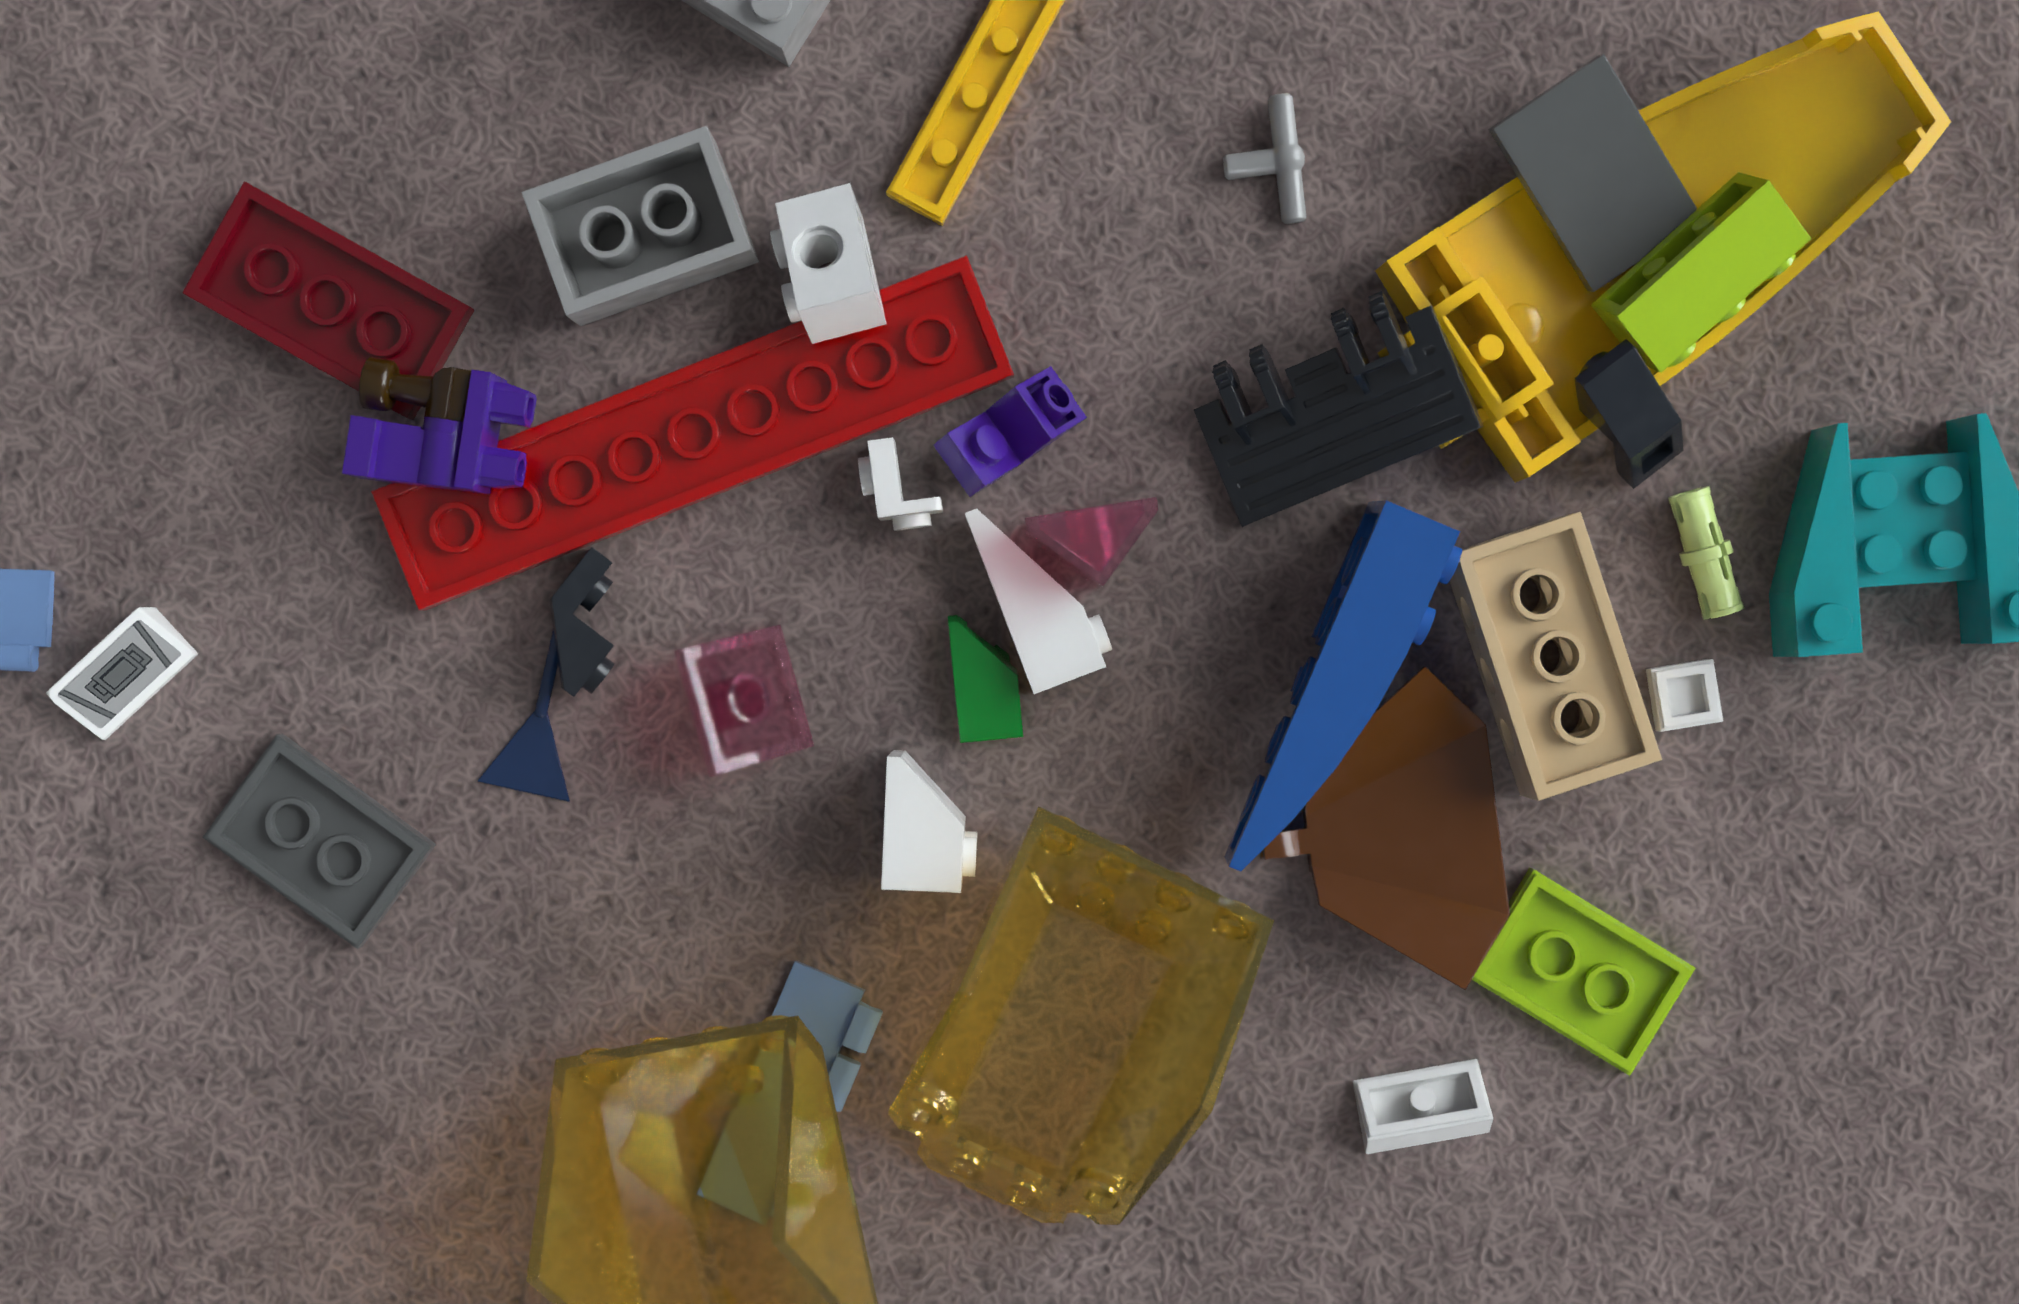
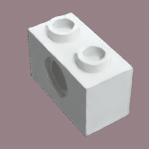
(846, 292)

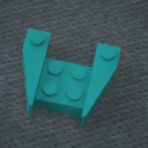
(1897, 526)

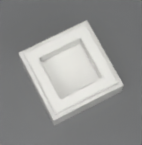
(1684, 695)

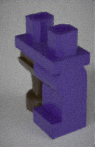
(458, 431)

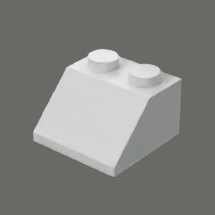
(922, 832)

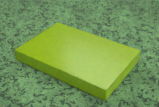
(1582, 972)

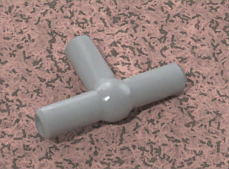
(1284, 160)

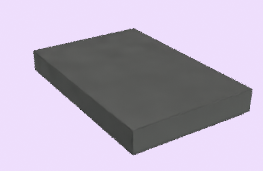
(1594, 172)
(319, 840)

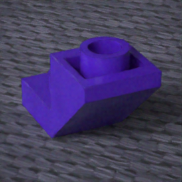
(1010, 431)

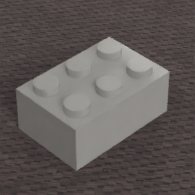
(640, 227)

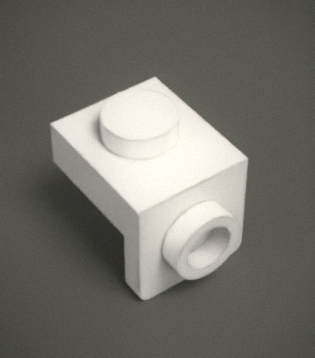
(881, 477)

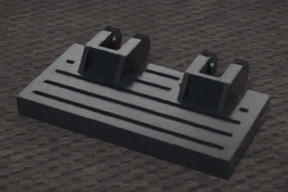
(1338, 420)

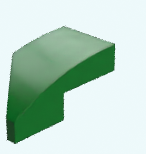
(983, 687)

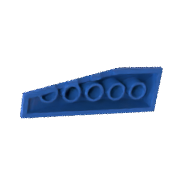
(1363, 638)

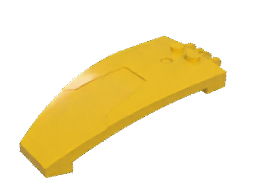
(1816, 118)

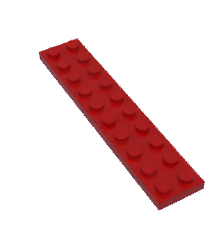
(699, 435)

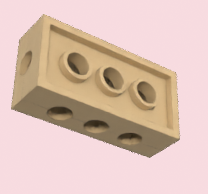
(1591, 668)

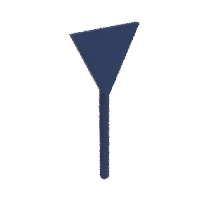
(531, 756)

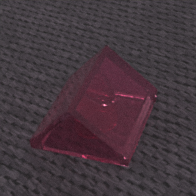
(1092, 538)
(744, 699)

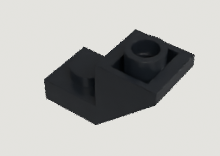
(1630, 410)
(579, 647)

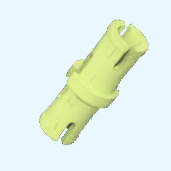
(1706, 553)

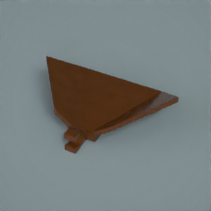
(1411, 833)

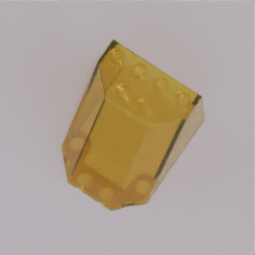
(1081, 1028)
(712, 1110)

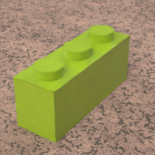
(1703, 271)

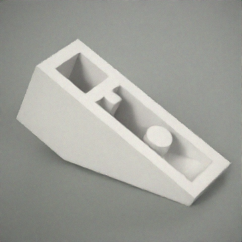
(1043, 619)

